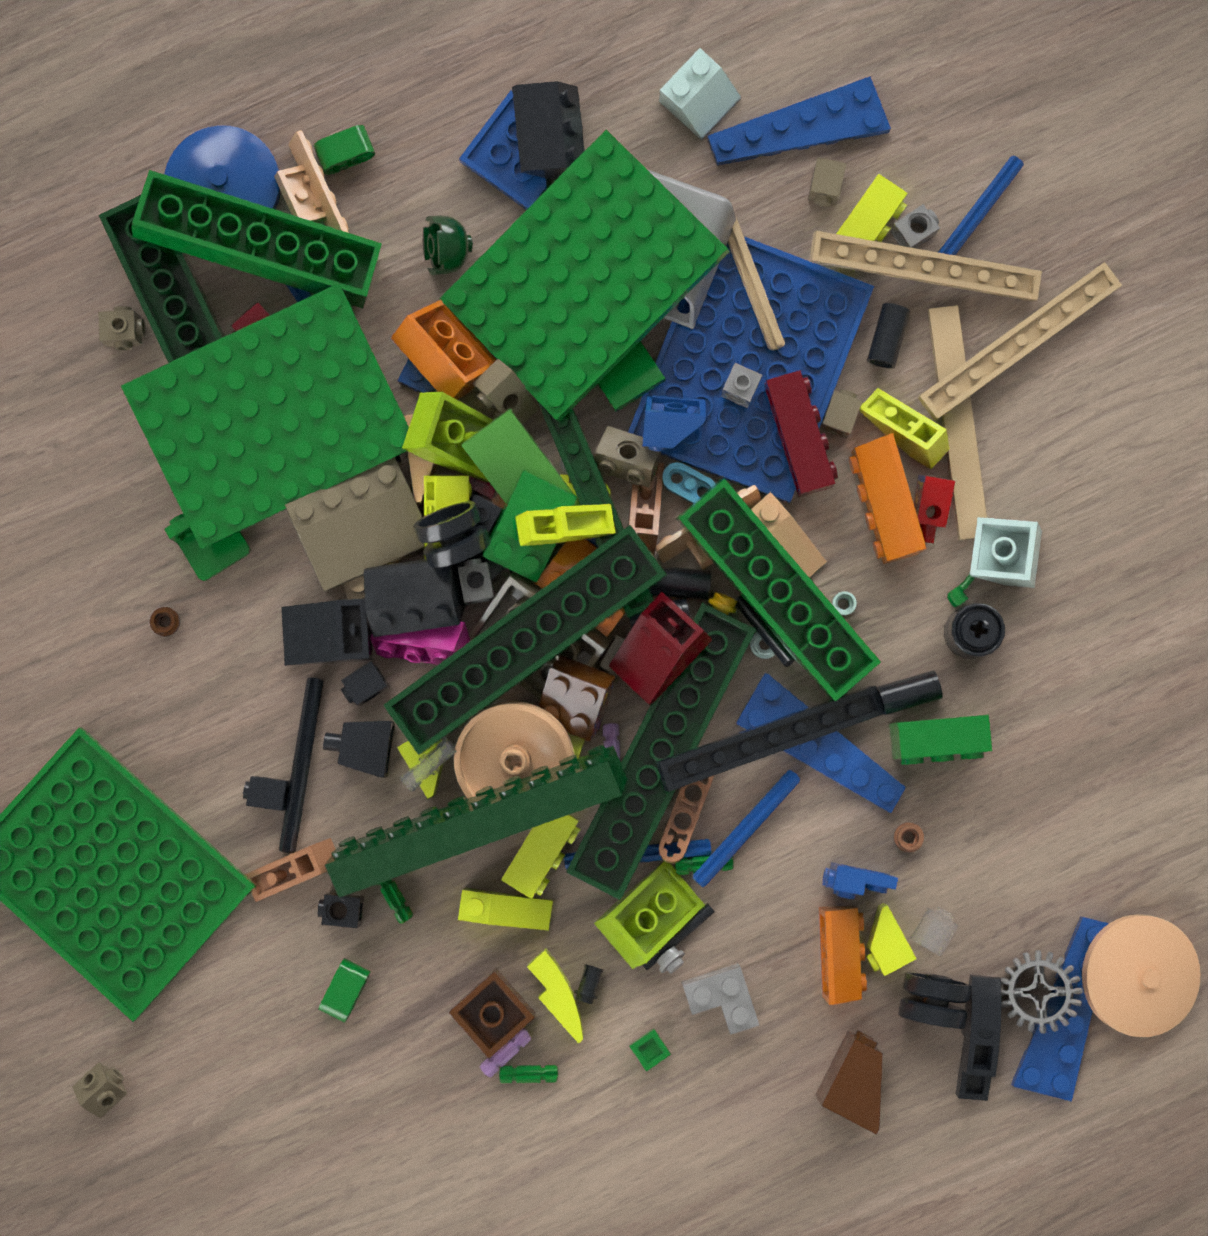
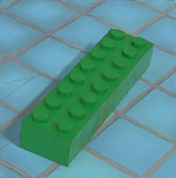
(253, 238)
(778, 590)

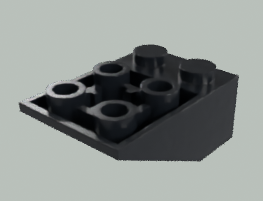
(326, 632)

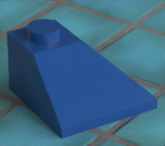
(671, 420)

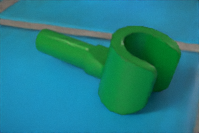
(957, 595)

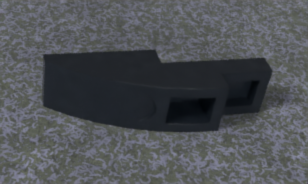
(981, 1038)

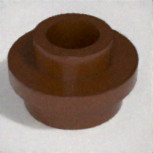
(155, 621)

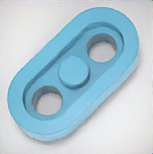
(691, 481)

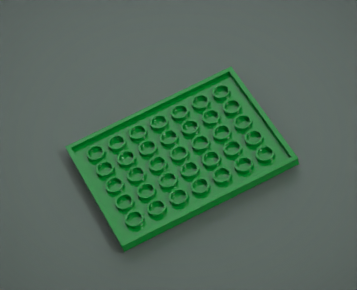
(584, 275)
(268, 415)
(112, 874)

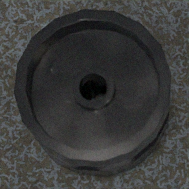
(452, 534)
(934, 1005)

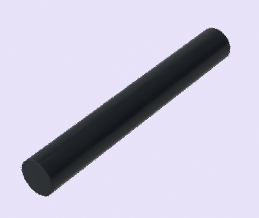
(764, 631)
(702, 915)

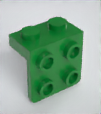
(212, 559)

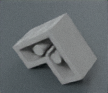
(725, 989)

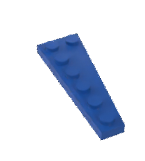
(826, 118)
(829, 754)
(1054, 1058)

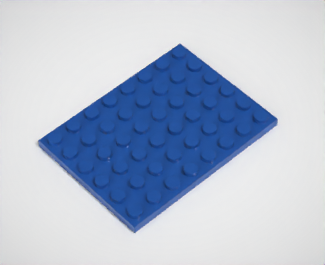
(818, 322)

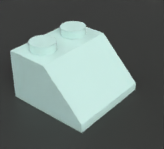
(699, 94)
(1006, 551)

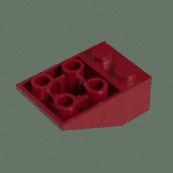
(658, 648)

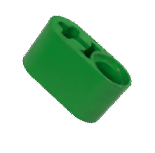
(344, 149)
(344, 990)

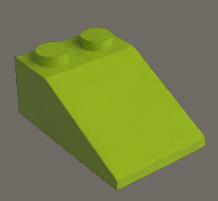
(439, 430)
(649, 915)

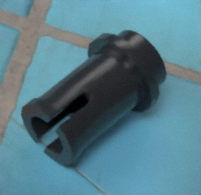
(588, 984)

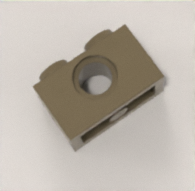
(503, 391)
(624, 457)

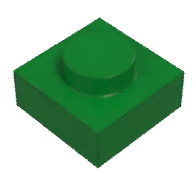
(650, 1049)

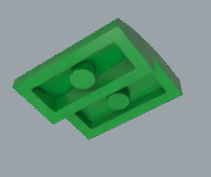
(631, 378)

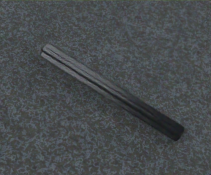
(301, 765)

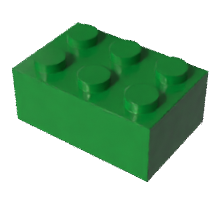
(941, 739)

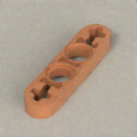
(690, 808)

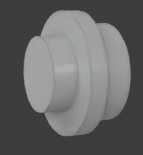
(671, 960)

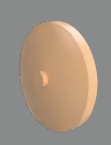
(508, 743)
(1141, 975)

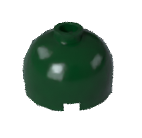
(445, 244)

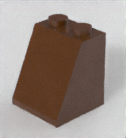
(854, 1081)

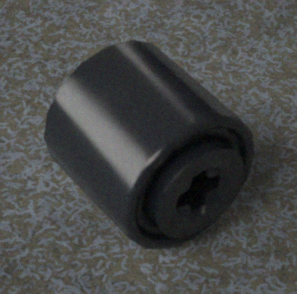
(962, 640)

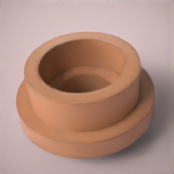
(918, 837)

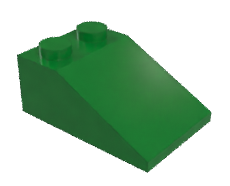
(528, 495)

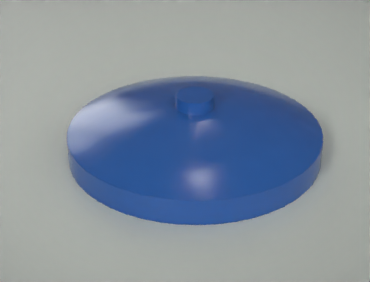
(229, 163)

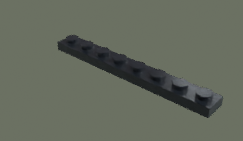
(769, 738)

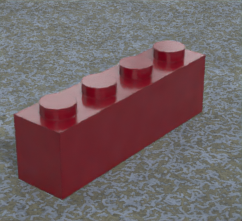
(800, 434)

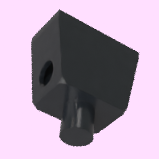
(363, 746)

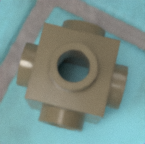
(121, 328)
(100, 1089)

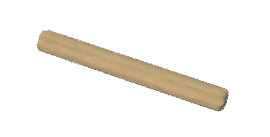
(755, 289)

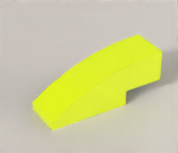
(564, 524)
(558, 993)

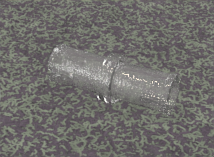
(428, 764)

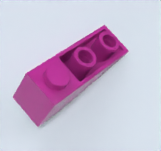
(423, 646)

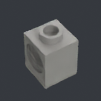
(906, 236)
(741, 385)
(481, 594)

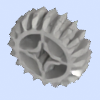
(1014, 992)

